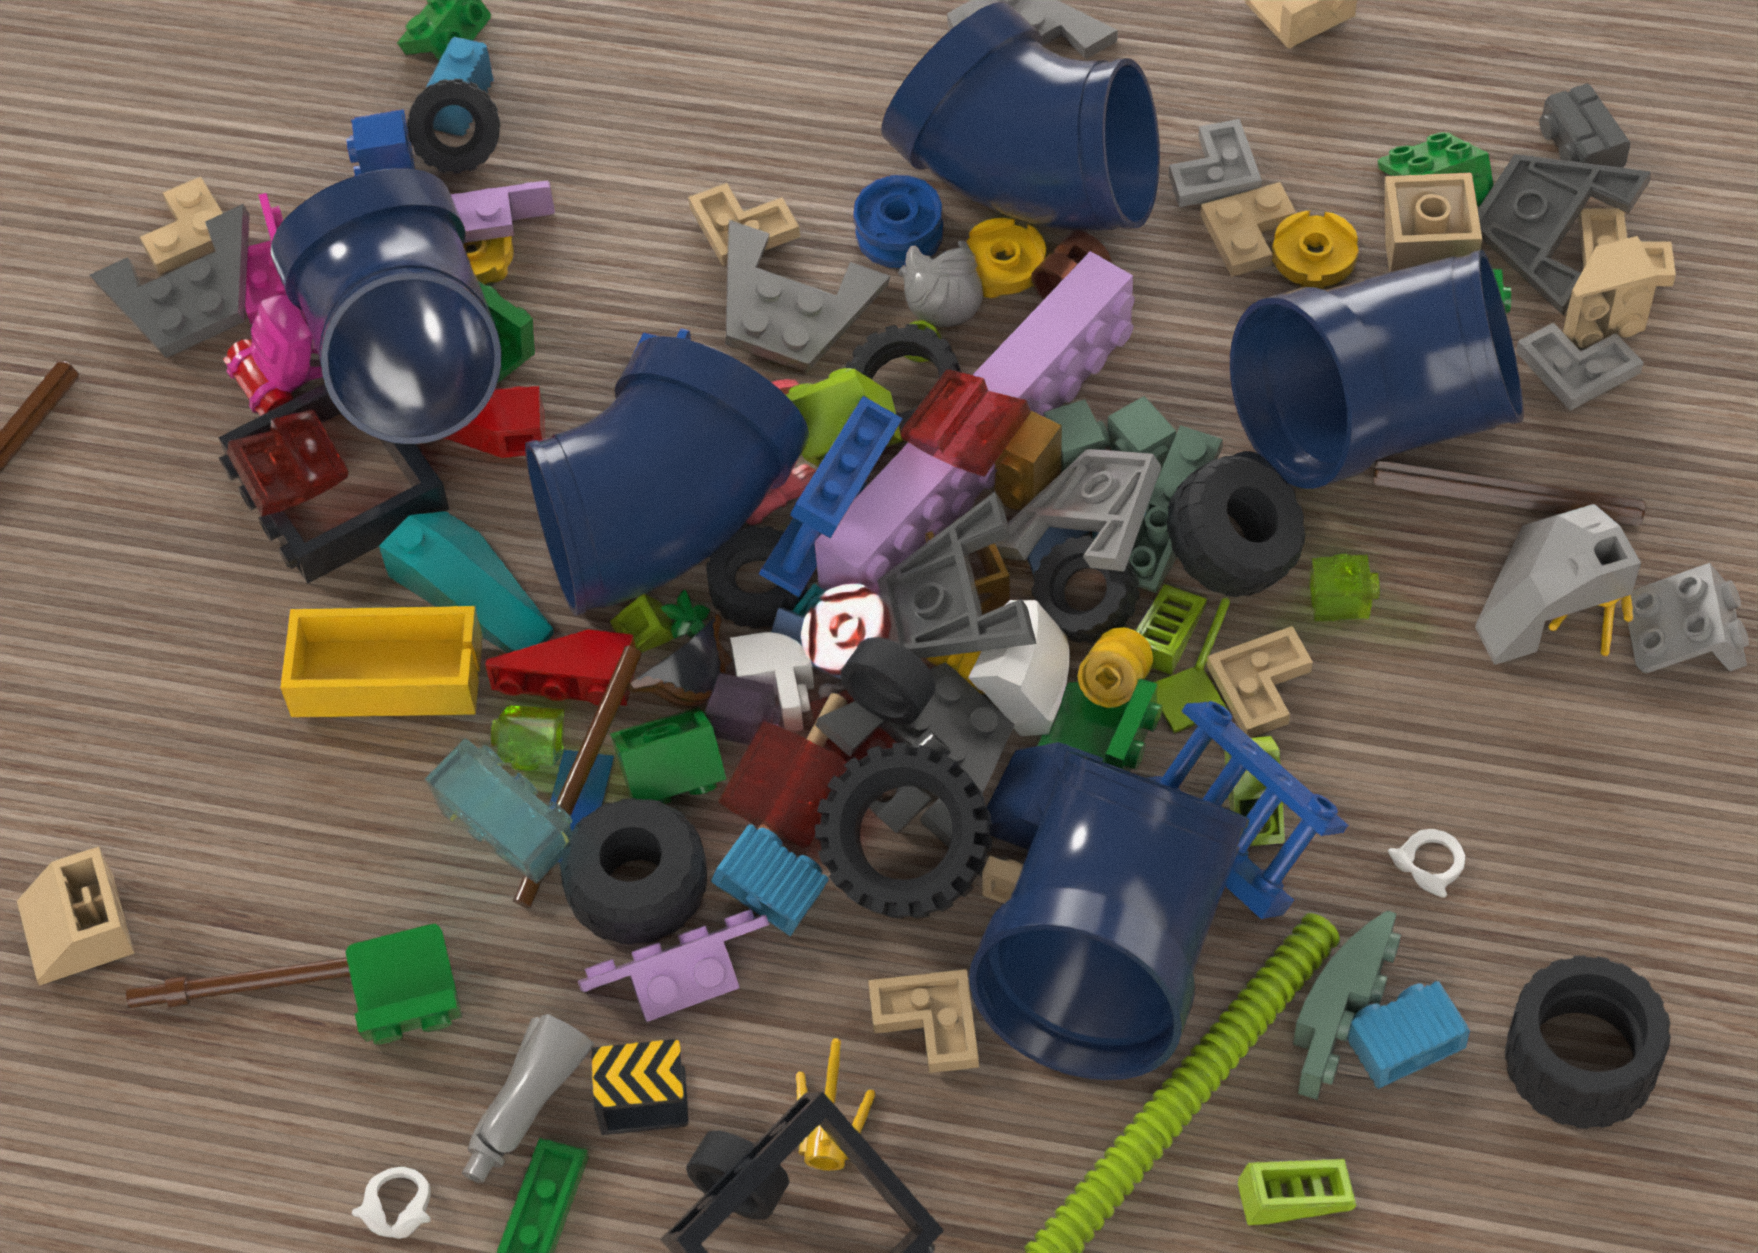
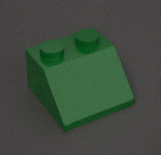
(669, 756)

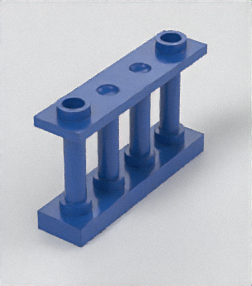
(830, 494)
(1255, 887)

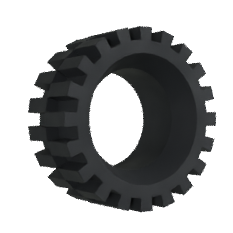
(854, 794)

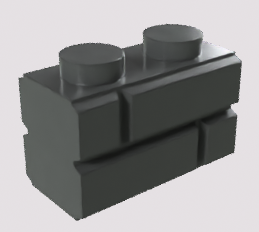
(1584, 128)

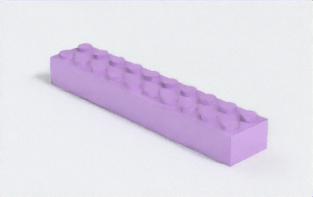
(1037, 363)

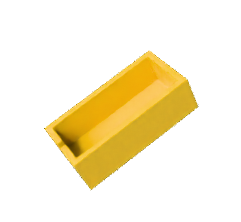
(382, 661)

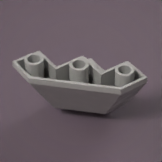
(1552, 572)

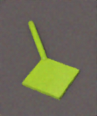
(1191, 684)

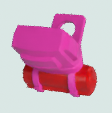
(275, 358)

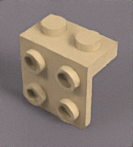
(1301, 19)

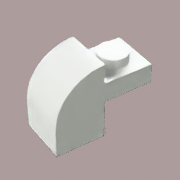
(777, 662)

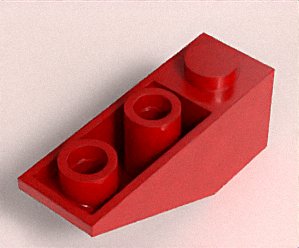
(506, 423)
(562, 668)

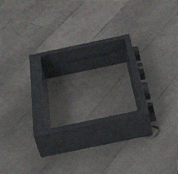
(361, 532)
(773, 1149)

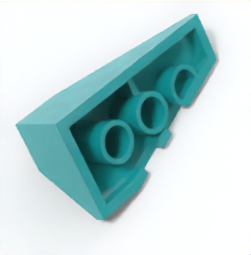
(457, 567)

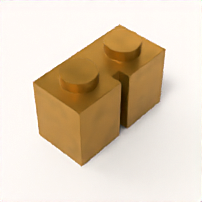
(1029, 461)

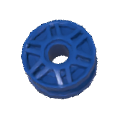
(895, 216)

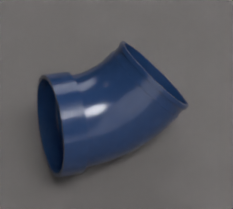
(1029, 127)
(391, 304)
(1374, 368)
(661, 471)
(1106, 923)

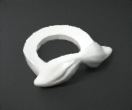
(1429, 882)
(409, 1219)

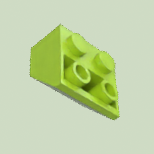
(830, 404)

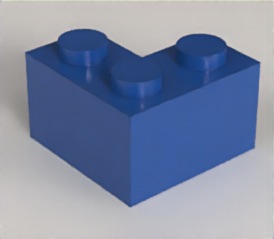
(380, 142)

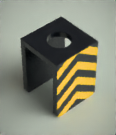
(639, 1087)

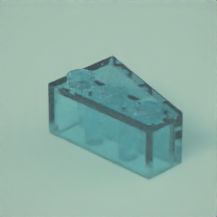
(500, 809)

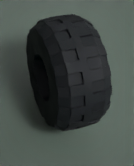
(1209, 543)
(640, 908)

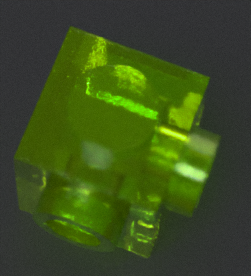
(1342, 587)
(528, 736)

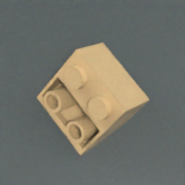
(1612, 294)
(74, 917)

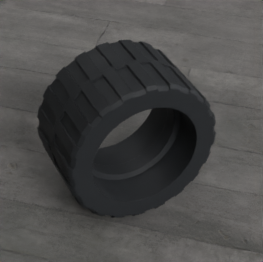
(1595, 989)

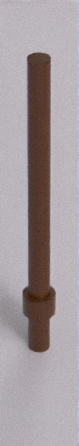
(588, 753)
(180, 990)

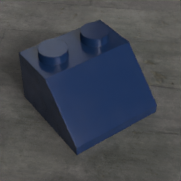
(1025, 790)

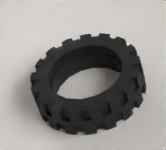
(903, 342)

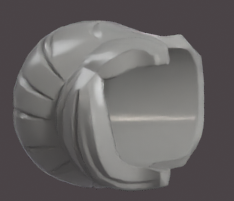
(944, 288)

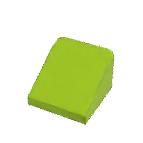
(646, 623)

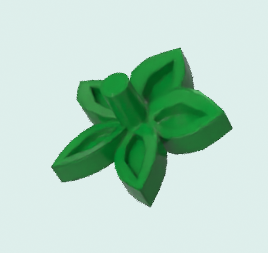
(687, 619)

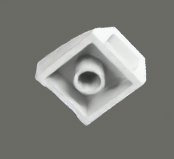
(1027, 679)

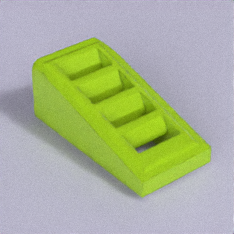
(1167, 656)
(1272, 1207)

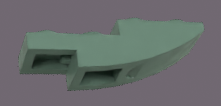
(1152, 550)
(1338, 994)

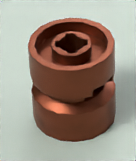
(1065, 259)

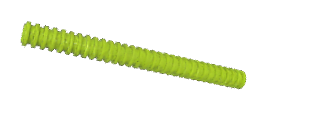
(1187, 1088)

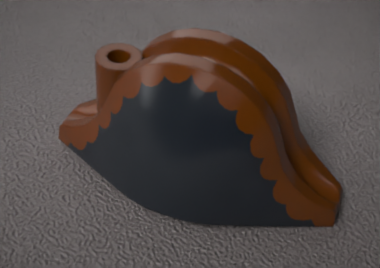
(690, 672)

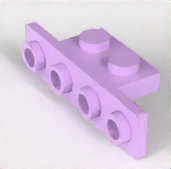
(491, 211)
(680, 974)

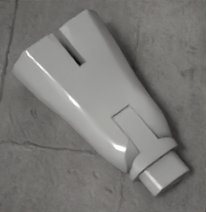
(542, 1064)

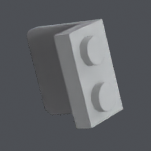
(1687, 619)

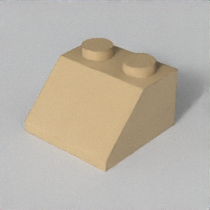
(1430, 218)

